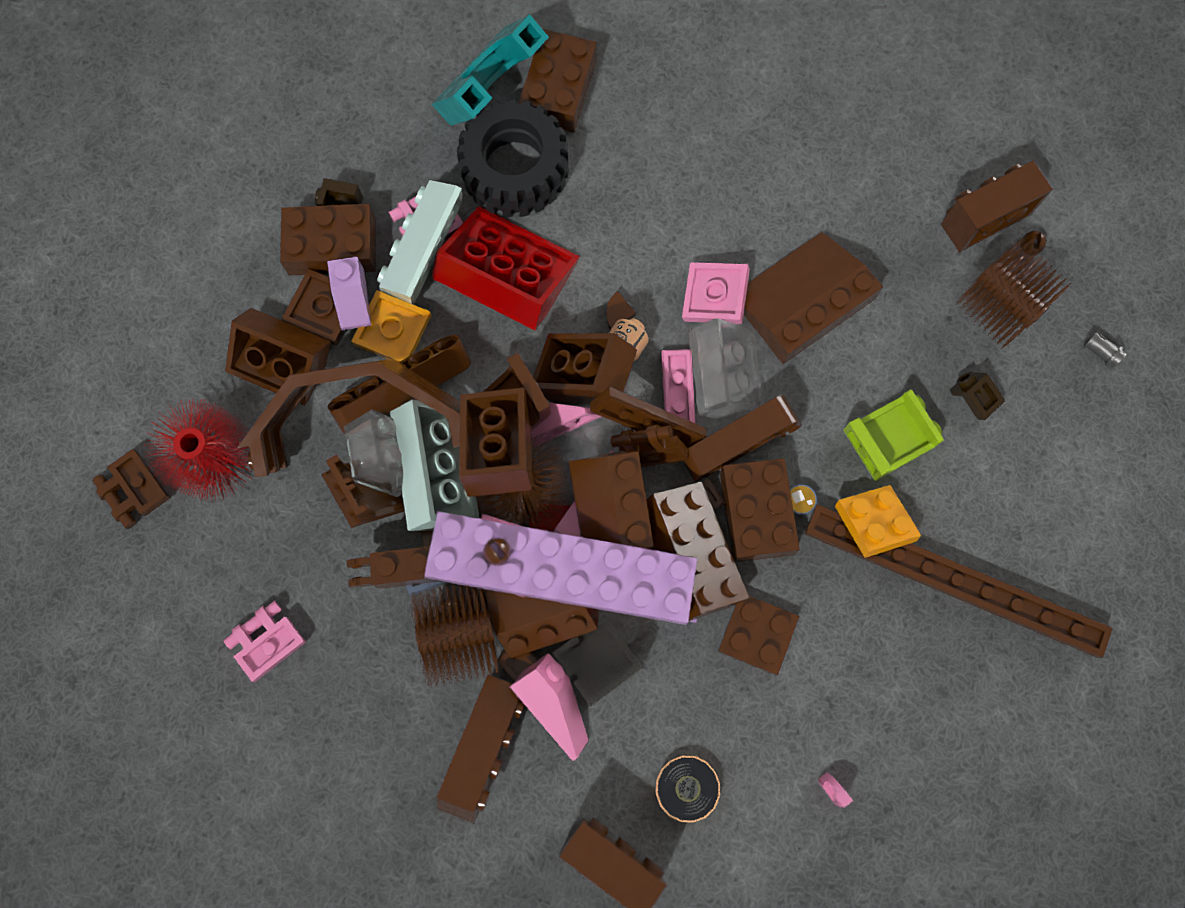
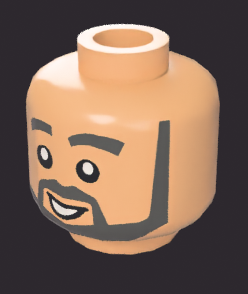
(632, 332)

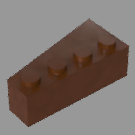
(479, 750)

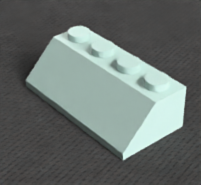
(422, 239)
(429, 467)

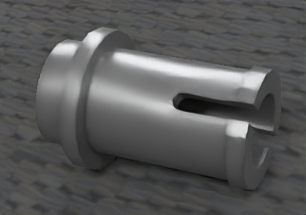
(1105, 349)

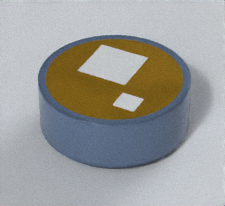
(803, 499)

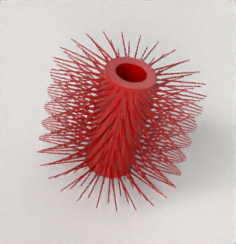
(201, 450)

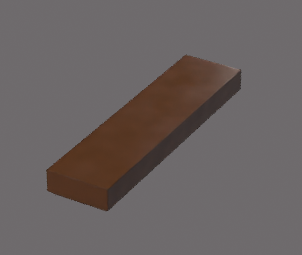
(639, 415)

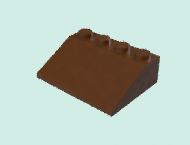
(808, 295)

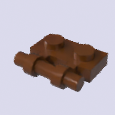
(654, 444)
(138, 483)

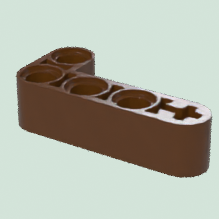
(742, 437)

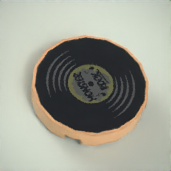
(687, 788)

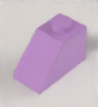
(349, 292)

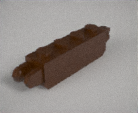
(392, 568)

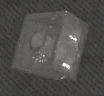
(375, 452)

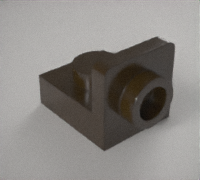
(338, 192)
(978, 393)

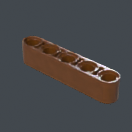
(434, 363)

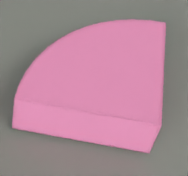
(839, 798)

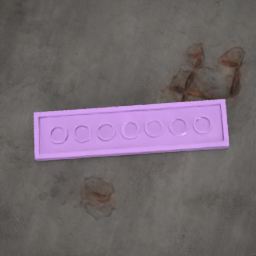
(563, 568)

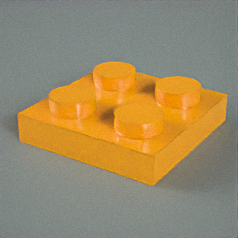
(393, 329)
(877, 521)

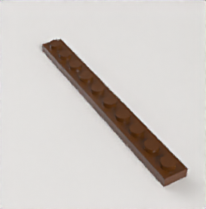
(970, 587)

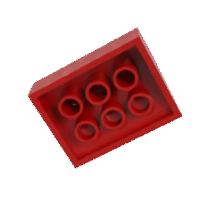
(504, 267)

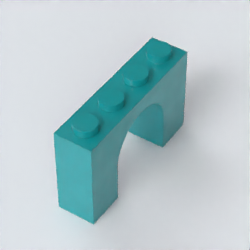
(468, 92)

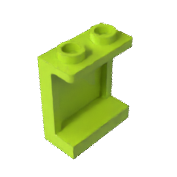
(894, 435)

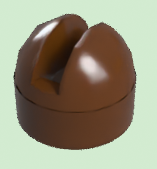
(1030, 238)
(492, 557)

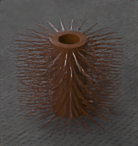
(1012, 293)
(527, 502)
(454, 633)

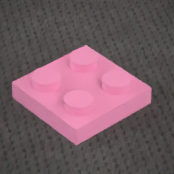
(716, 292)

